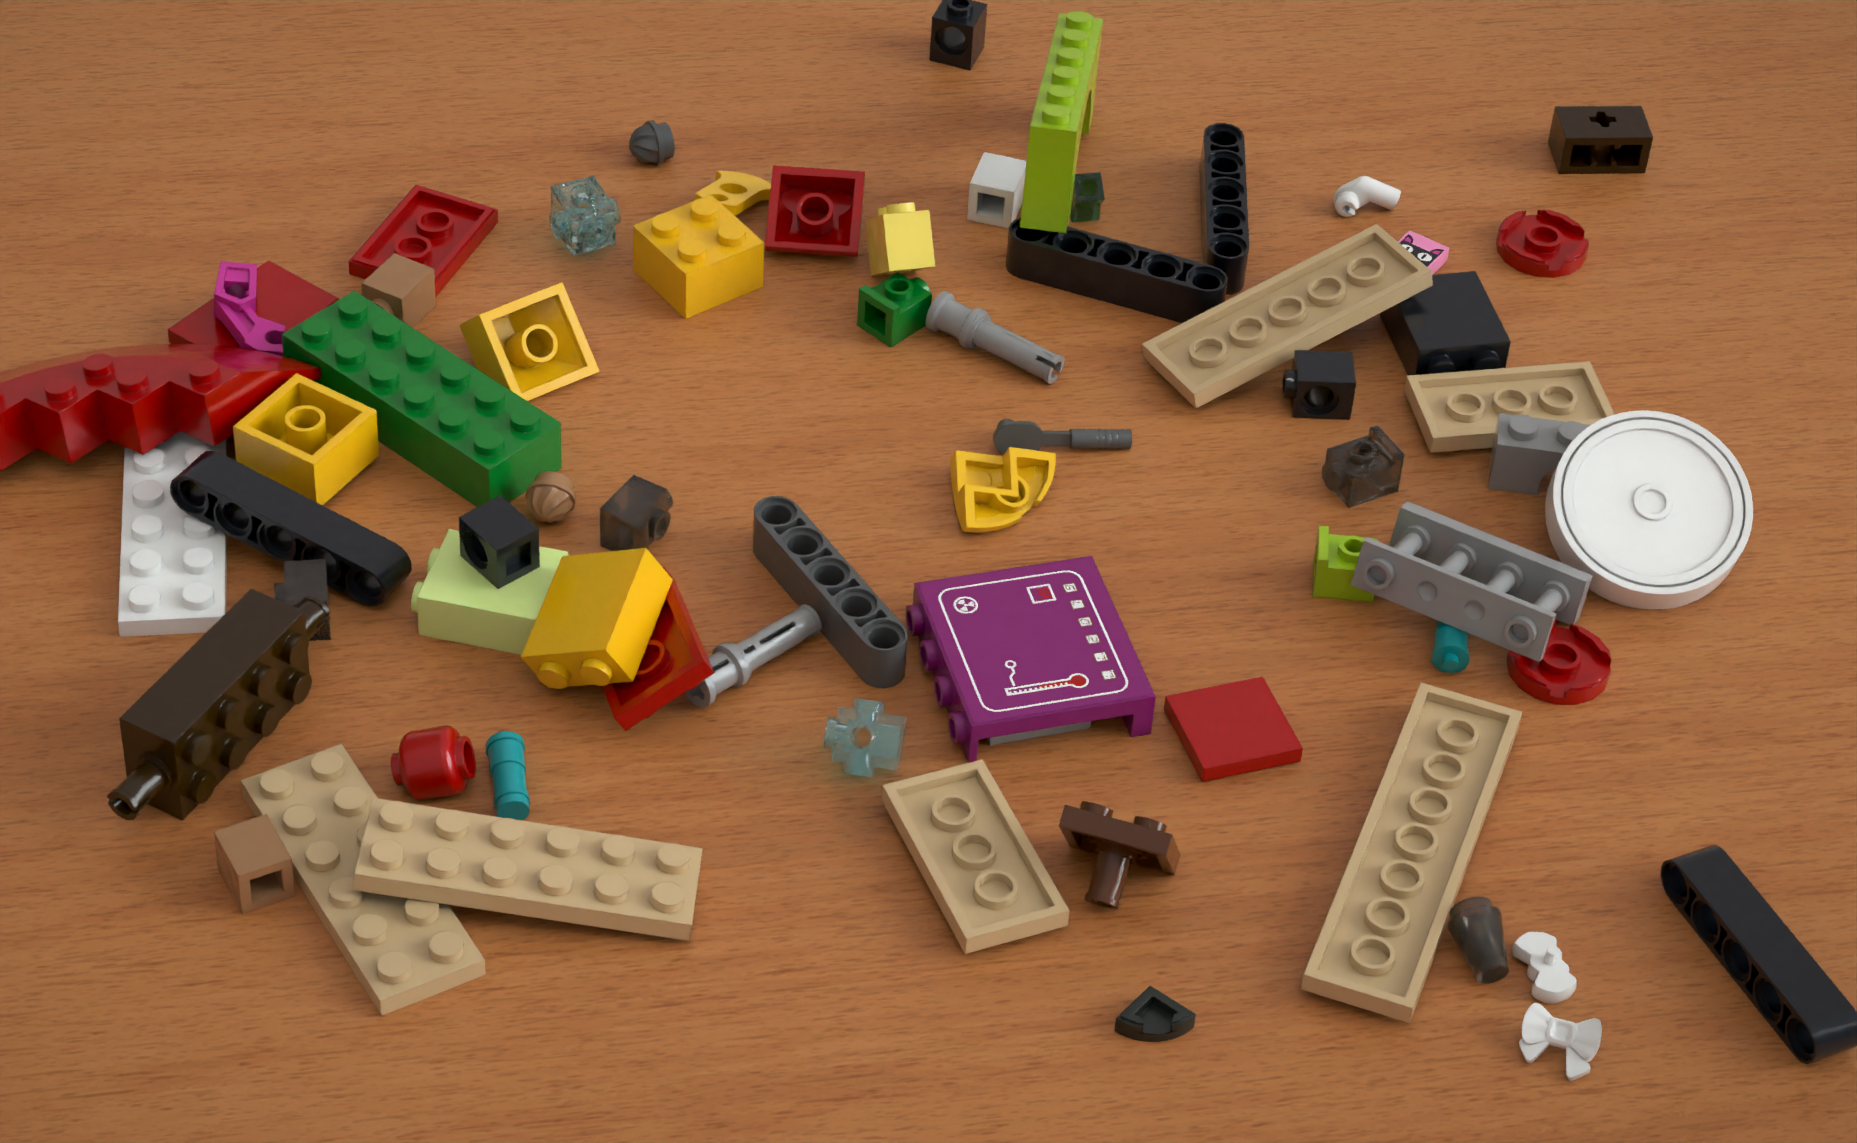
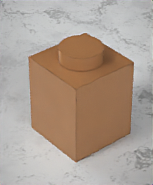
(402, 289)
(254, 863)

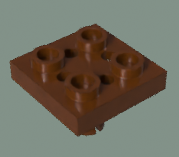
(1118, 846)

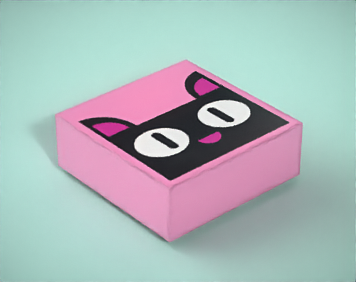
(1425, 250)

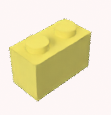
(899, 240)

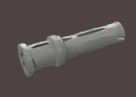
(976, 330)
(735, 662)

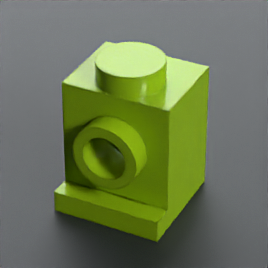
(1335, 565)

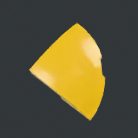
(998, 490)

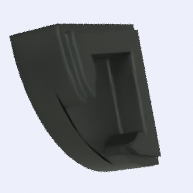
(1154, 1018)

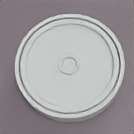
(1649, 509)

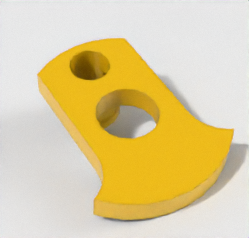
(736, 190)

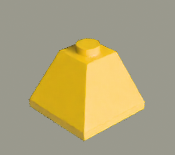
(531, 343)

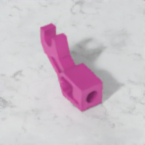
(237, 305)

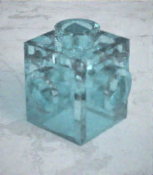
(583, 215)
(886, 738)

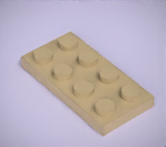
(1464, 406)
(974, 856)

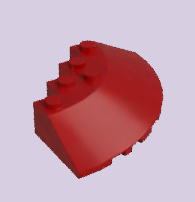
(135, 397)

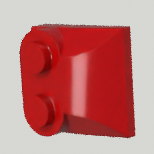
(815, 211)

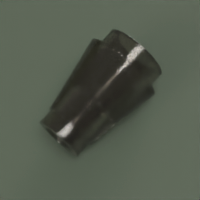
(1480, 937)

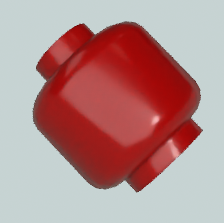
(434, 763)

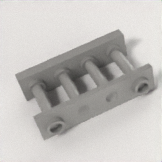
(1472, 580)

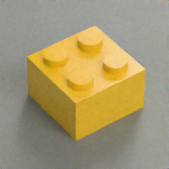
(698, 256)
(308, 438)

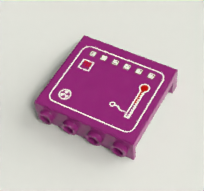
(1028, 651)

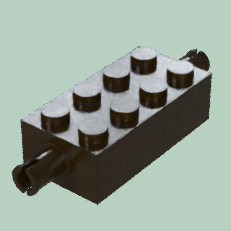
(216, 704)

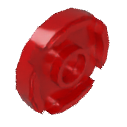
(1542, 243)
(1571, 670)

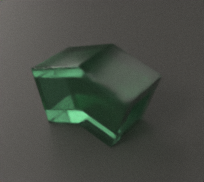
(1087, 197)

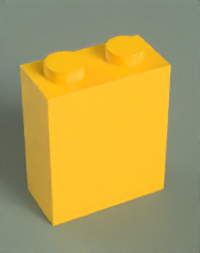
(597, 618)

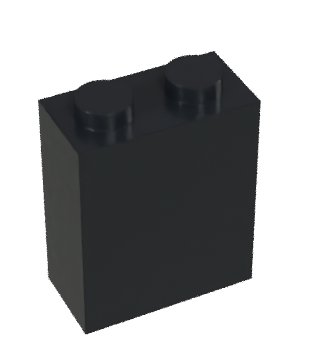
(1448, 328)

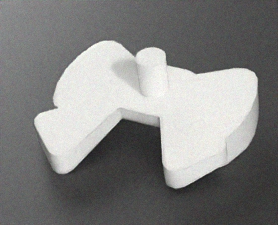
(1578, 1039)

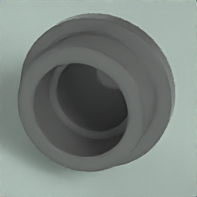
(652, 143)

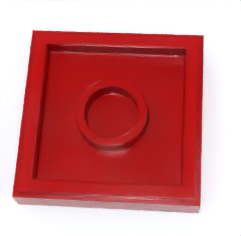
(1232, 729)

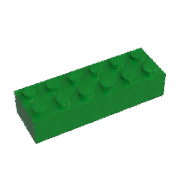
(429, 401)

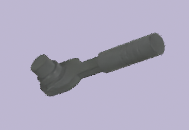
(1030, 436)

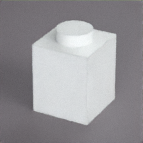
(996, 190)

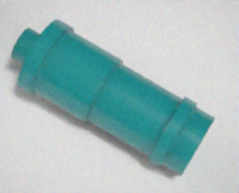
(1450, 648)
(508, 773)

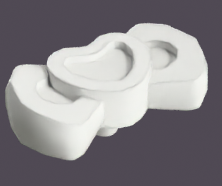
(1545, 967)

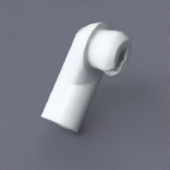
(1362, 191)

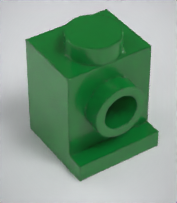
(900, 301)

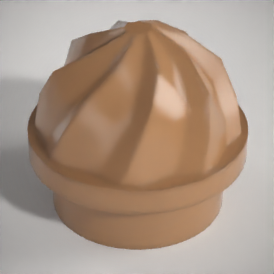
(550, 496)

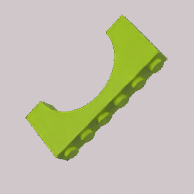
(1059, 119)

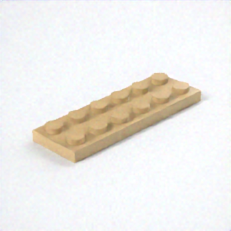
(1286, 315)
(528, 869)
(392, 943)

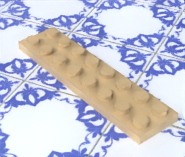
(1412, 853)

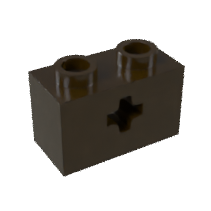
(1600, 139)

